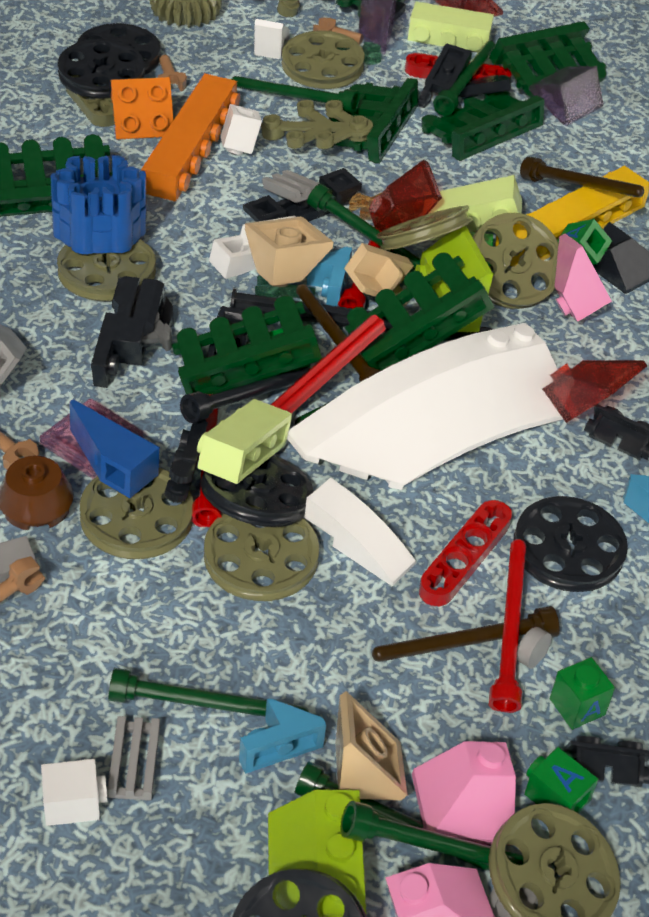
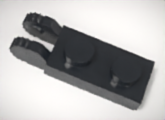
(445, 71)
(185, 463)

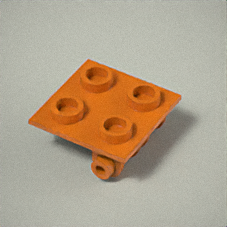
(141, 107)

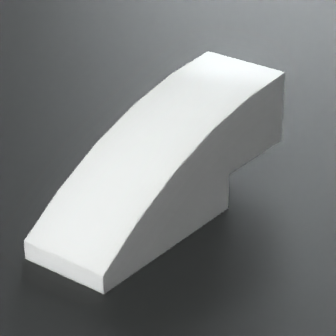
(233, 254)
(358, 531)

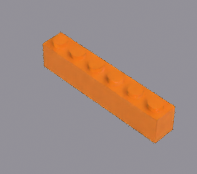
(189, 137)

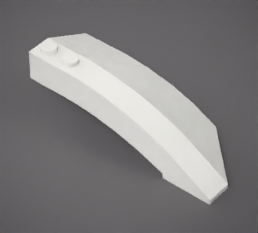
(433, 407)

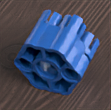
(98, 211)

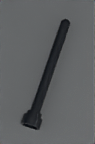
(198, 405)

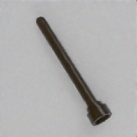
(535, 169)
(333, 330)
(543, 617)

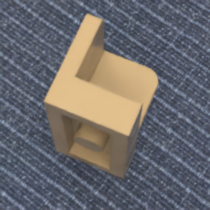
(377, 270)

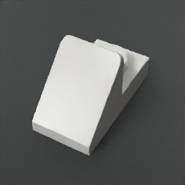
(270, 38)

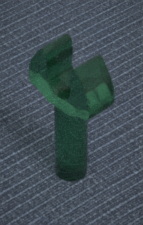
(372, 53)
(265, 289)

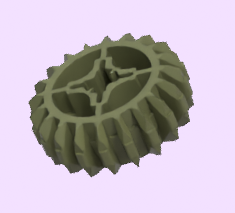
(186, 11)

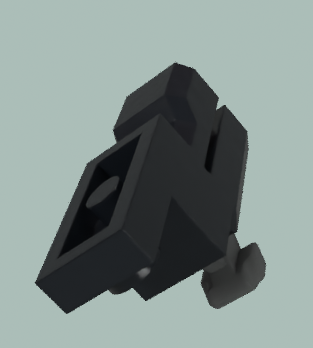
(130, 328)

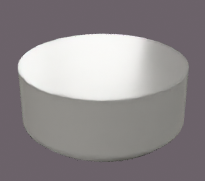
(533, 647)

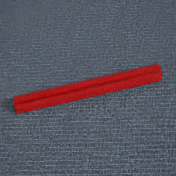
(330, 364)

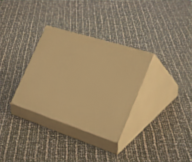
(367, 754)

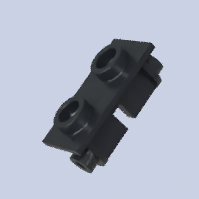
(611, 423)
(625, 759)

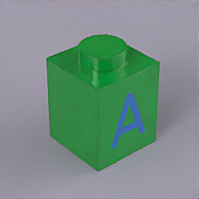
(590, 236)
(581, 693)
(560, 781)

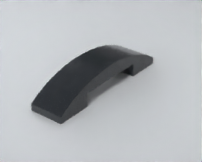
(341, 183)

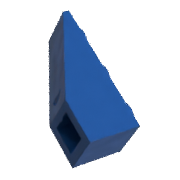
(114, 452)

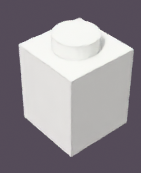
(240, 129)
(72, 792)

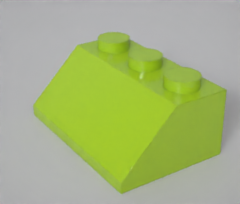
(458, 243)
(309, 837)

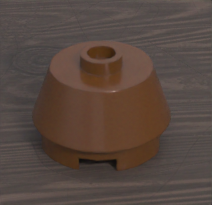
(35, 493)

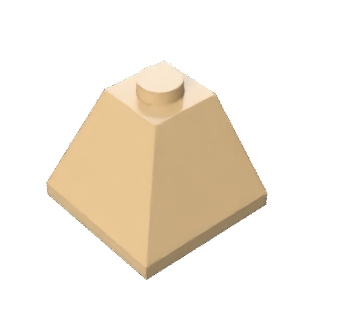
(286, 249)

